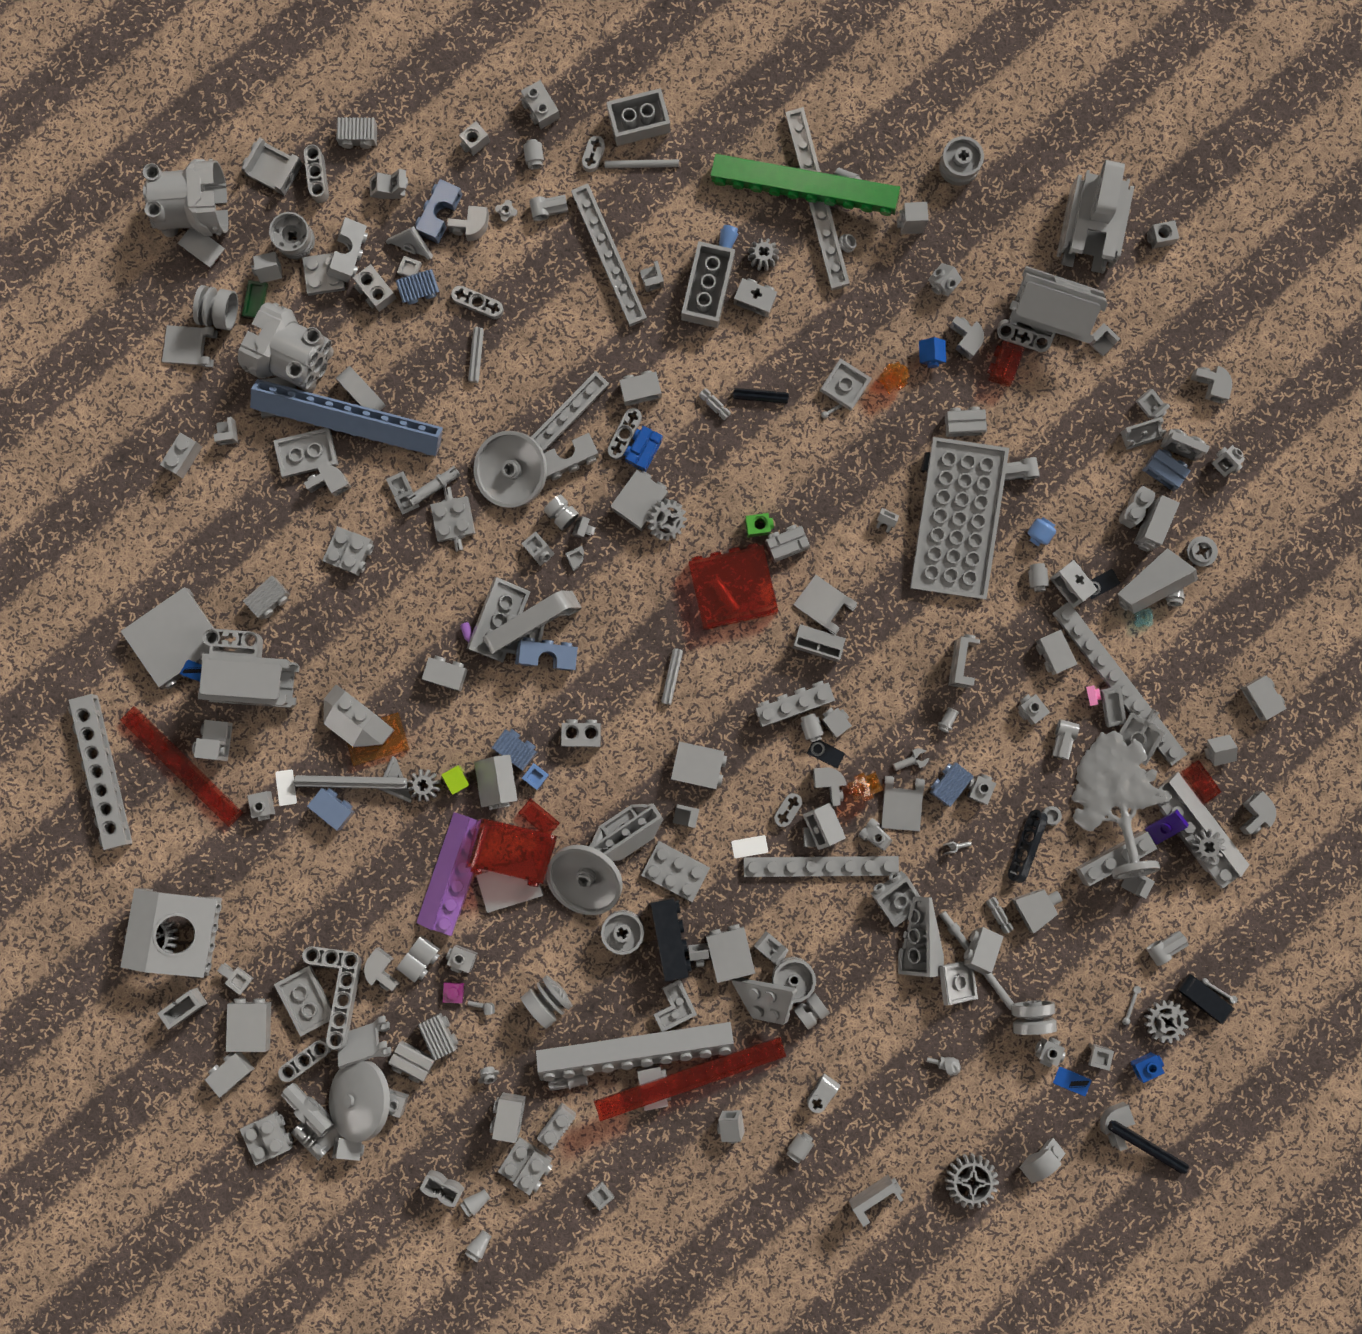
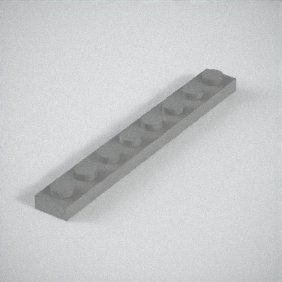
(609, 255)
(820, 866)

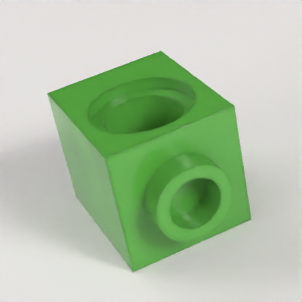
(752, 531)

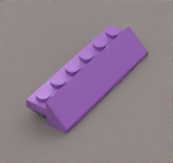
(450, 878)

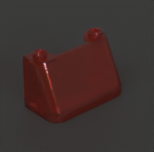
(510, 851)

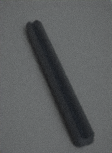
(1148, 1147)

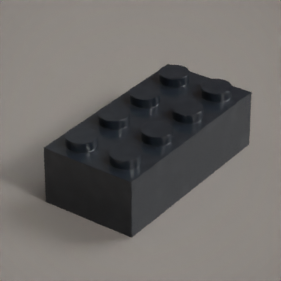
(669, 938)

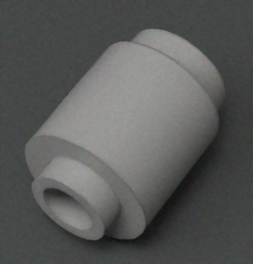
(533, 154)
(1038, 577)
(812, 727)
(800, 1147)

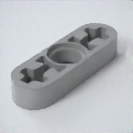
(491, 302)
(613, 444)

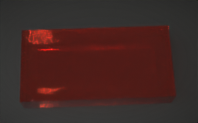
(1201, 781)
(538, 817)

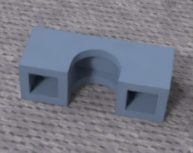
(443, 196)
(563, 655)

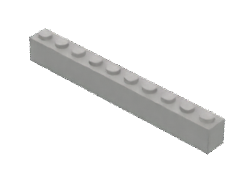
(635, 1051)

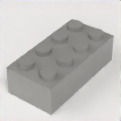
(708, 284)

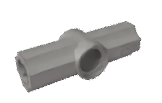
(307, 1110)

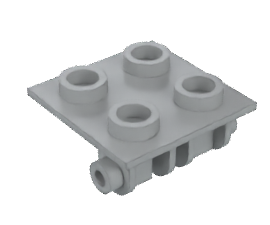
(312, 1142)

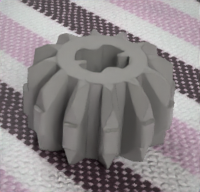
(763, 261)
(419, 789)
(1215, 842)

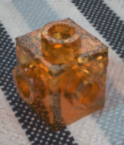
(894, 377)
(864, 786)

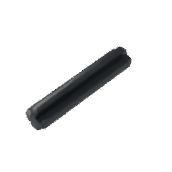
(760, 395)

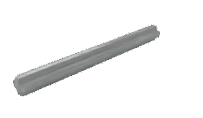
(350, 782)

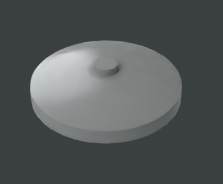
(510, 469)
(584, 880)
(359, 1101)

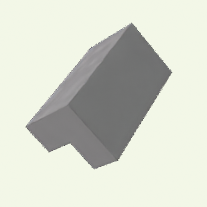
(819, 643)

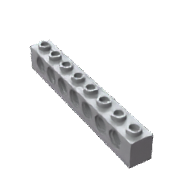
(108, 778)

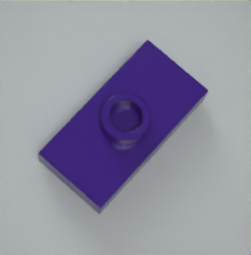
(1166, 827)

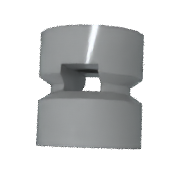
(559, 510)
(818, 1010)

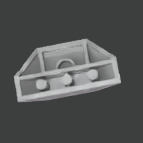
(353, 720)
(627, 831)

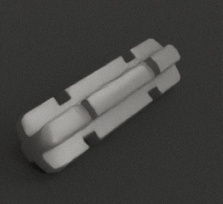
(714, 404)
(999, 915)

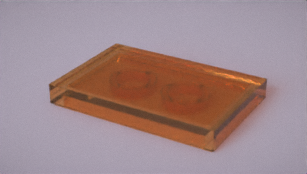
(394, 744)

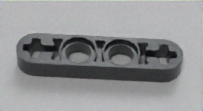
(1024, 845)

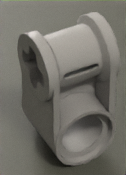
(824, 1090)

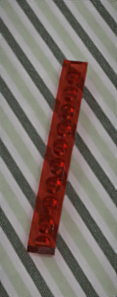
(689, 1078)

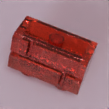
(1006, 363)

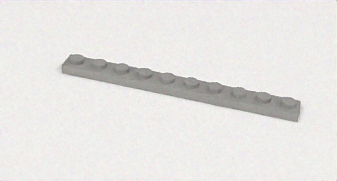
(820, 212)
(1114, 676)

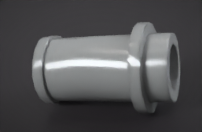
(948, 720)

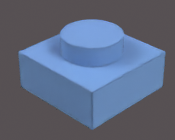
(535, 776)

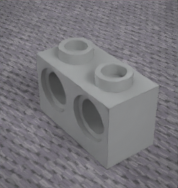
(375, 287)
(581, 739)

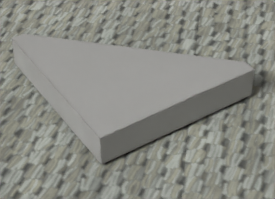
(411, 242)
(394, 770)

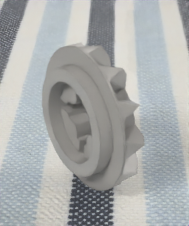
(1204, 543)

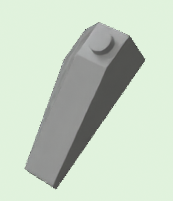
(922, 943)

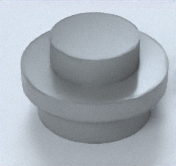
(847, 242)

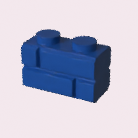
(643, 448)

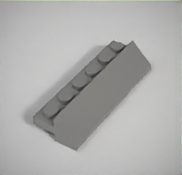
(1184, 800)

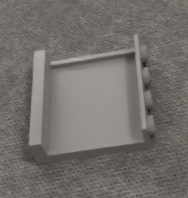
(170, 637)

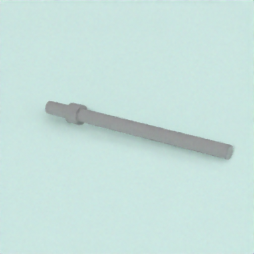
(954, 929)

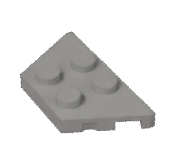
(766, 1000)

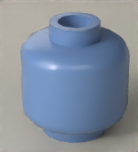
(1041, 531)

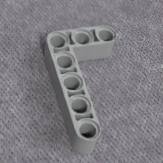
(558, 604)
(341, 990)

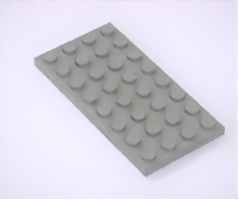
(959, 518)

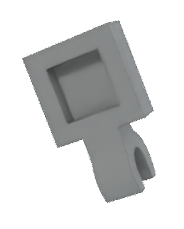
(237, 979)

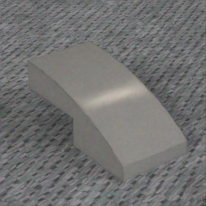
(401, 489)

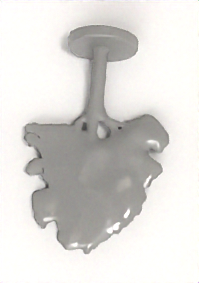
(1111, 778)

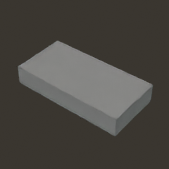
(1113, 706)

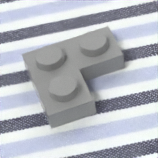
(679, 1009)

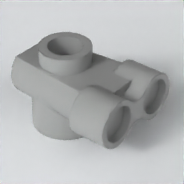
(873, 832)

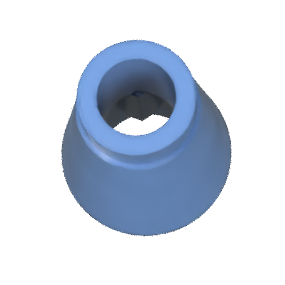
(728, 236)

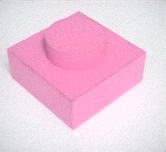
(1093, 695)

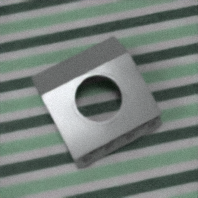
(148, 912)

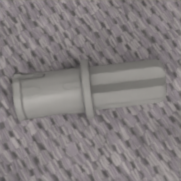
(562, 1083)

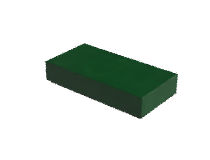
(254, 298)

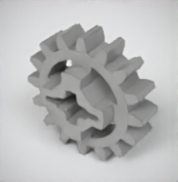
(666, 519)
(1161, 1027)

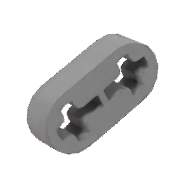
(589, 152)
(784, 807)

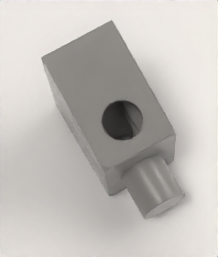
(1037, 908)

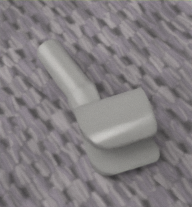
(955, 846)
(488, 1008)

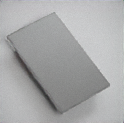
(201, 247)

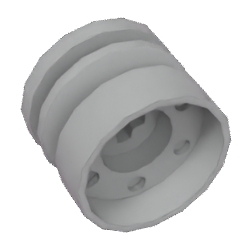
(284, 228)
(215, 307)
(544, 1003)

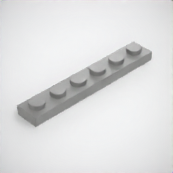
(570, 410)

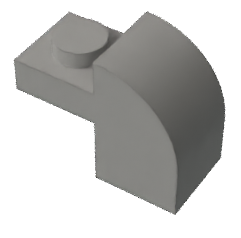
(389, 186)
(474, 226)
(972, 336)
(1218, 383)
(328, 476)
(830, 778)
(1262, 810)
(375, 970)
(1123, 1115)
(1043, 1163)

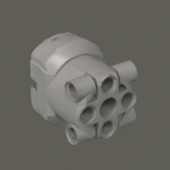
(186, 198)
(285, 348)

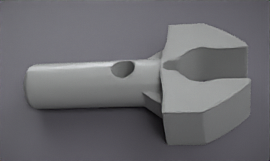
(912, 760)

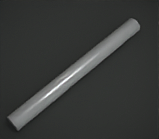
(642, 163)

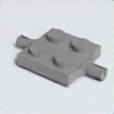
(453, 519)
(1144, 732)

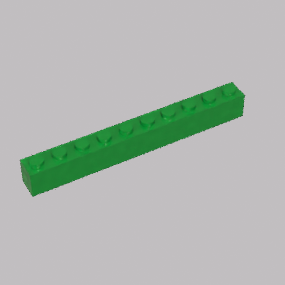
(805, 184)

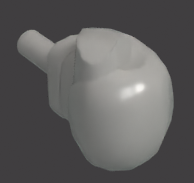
(949, 1064)

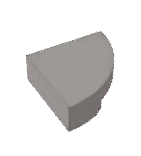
(575, 557)

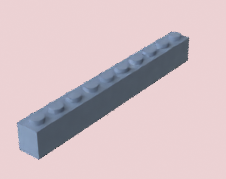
(346, 417)

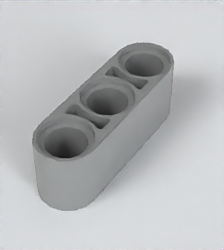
(312, 166)
(359, 389)
(298, 1066)

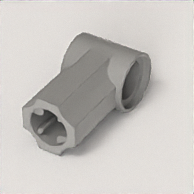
(544, 207)
(1025, 469)
(1066, 734)
(1163, 950)

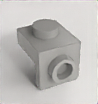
(1152, 404)
(771, 948)

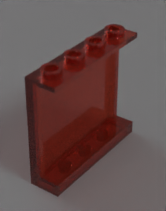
(733, 586)

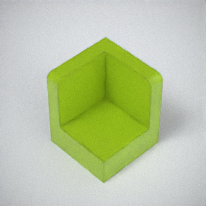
(455, 779)

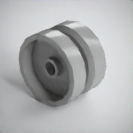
(961, 160)
(620, 943)
(798, 968)
(1034, 1017)

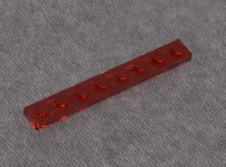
(181, 766)

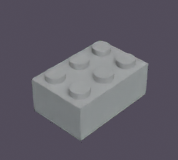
(638, 117)

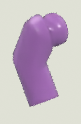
(466, 630)

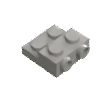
(1186, 446)
(348, 551)
(895, 897)
(267, 1137)
(526, 1166)

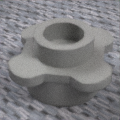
(505, 216)
(488, 1075)

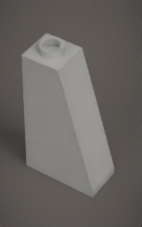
(1158, 580)

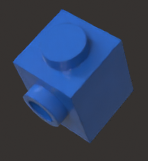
(932, 352)
(1148, 1067)

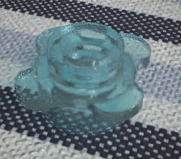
(1148, 621)

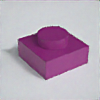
(453, 992)

